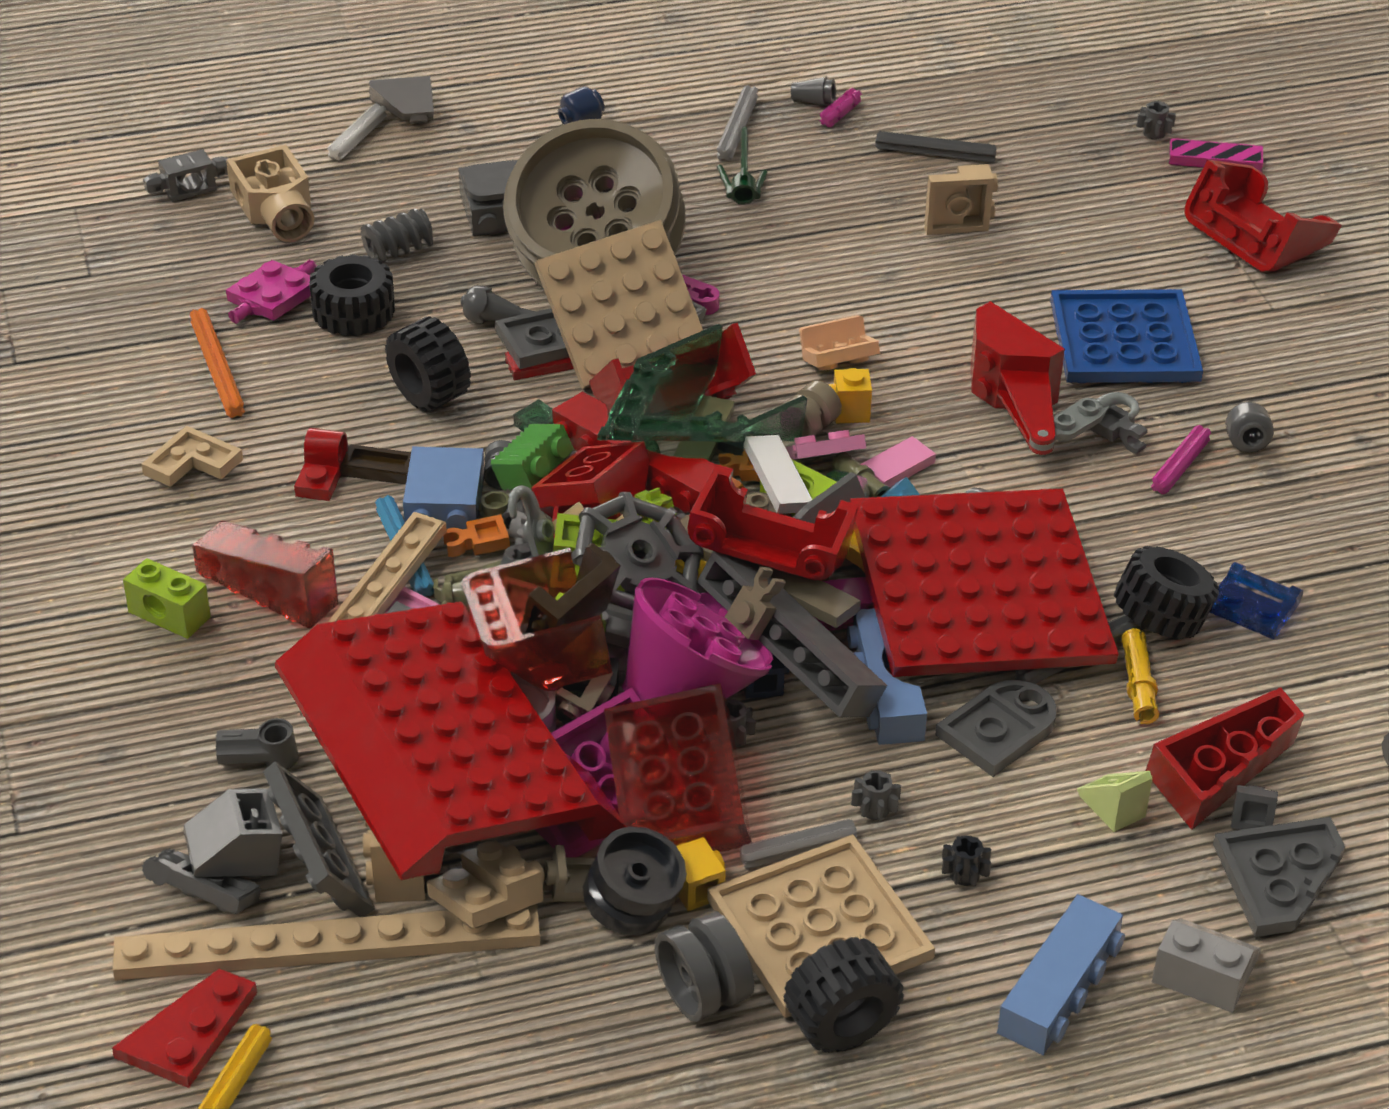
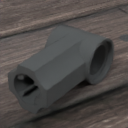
(267, 744)

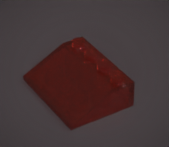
(679, 767)

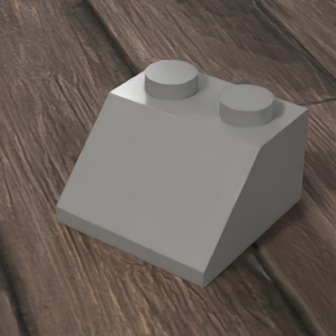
(1204, 964)

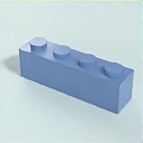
(1060, 975)

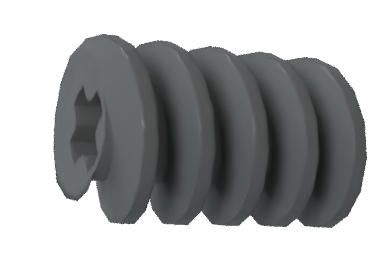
(397, 233)

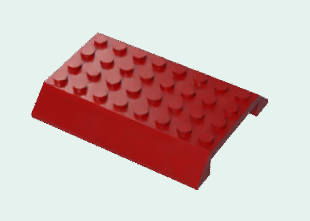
(434, 736)

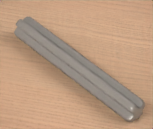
(738, 120)

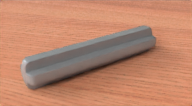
(794, 843)

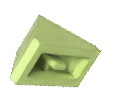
(1118, 797)

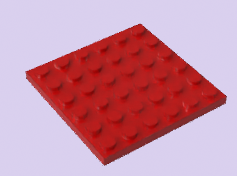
(981, 583)

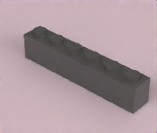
(800, 642)

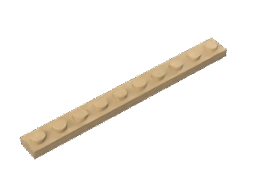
(317, 943)

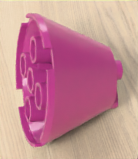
(687, 645)

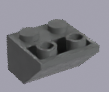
(235, 836)

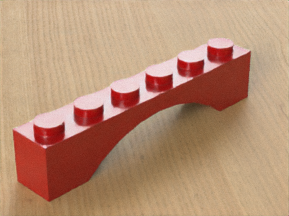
(674, 475)

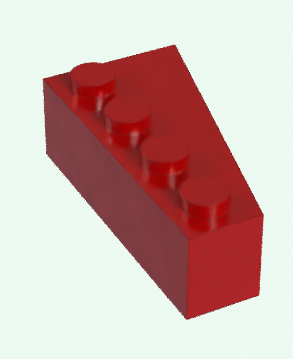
(1208, 761)

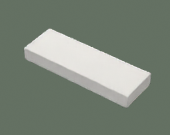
(777, 473)

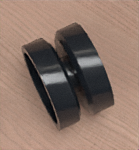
(634, 880)

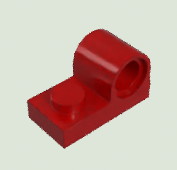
(322, 458)

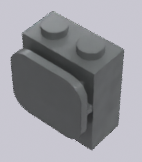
(483, 195)

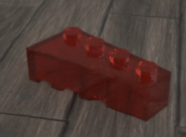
(269, 571)

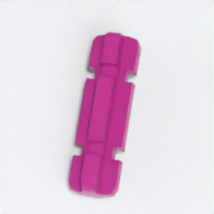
(840, 107)

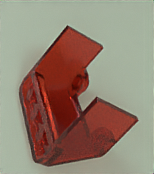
(544, 657)

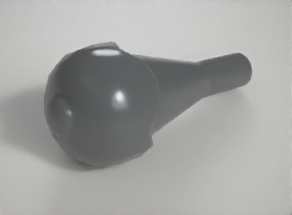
(483, 305)

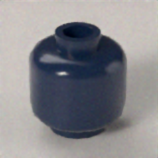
(581, 105)

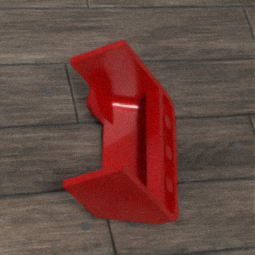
(732, 372)

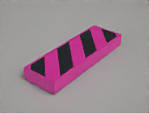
(1195, 153)

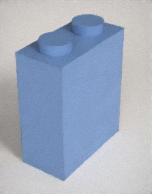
(445, 484)

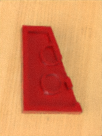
(189, 1030)

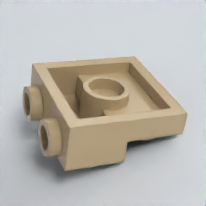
(960, 200)
(489, 884)

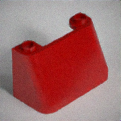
(1231, 211)
(731, 527)

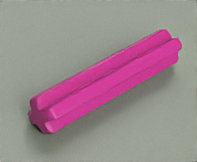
(1181, 459)

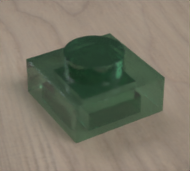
(535, 413)

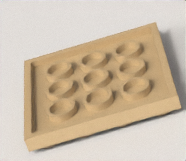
(618, 298)
(812, 902)

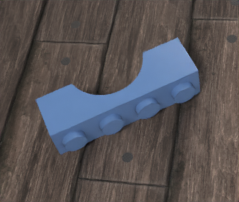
(901, 709)

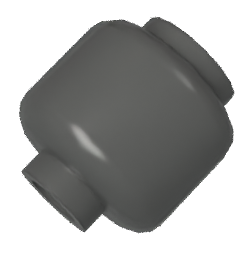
(1249, 427)

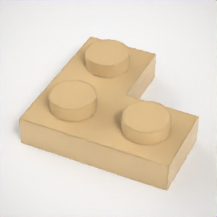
(189, 450)

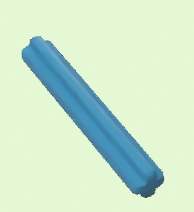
(392, 522)

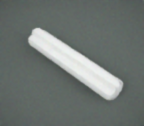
(357, 132)

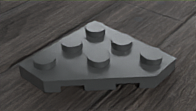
(1279, 870)

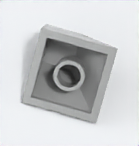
(404, 97)

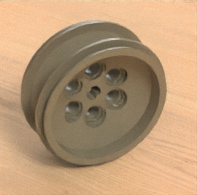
(581, 163)

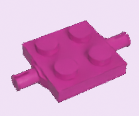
(270, 290)

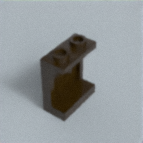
(584, 600)

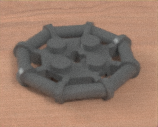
(651, 538)

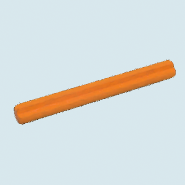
(217, 363)

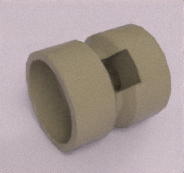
(821, 408)

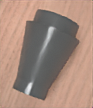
(815, 91)

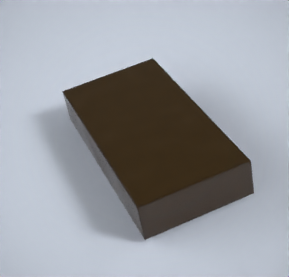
(376, 464)

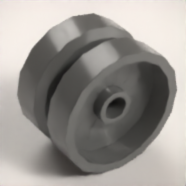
(704, 965)

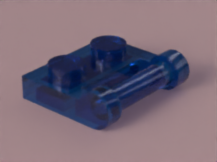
(1252, 609)

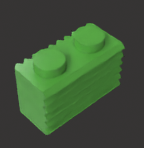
(532, 455)

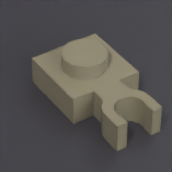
(752, 605)

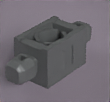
(177, 167)

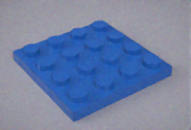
(1126, 336)

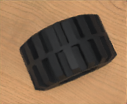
(352, 295)
(428, 363)
(1166, 592)
(843, 994)

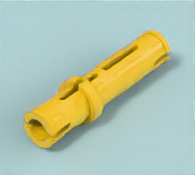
(1141, 685)

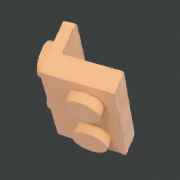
(837, 342)

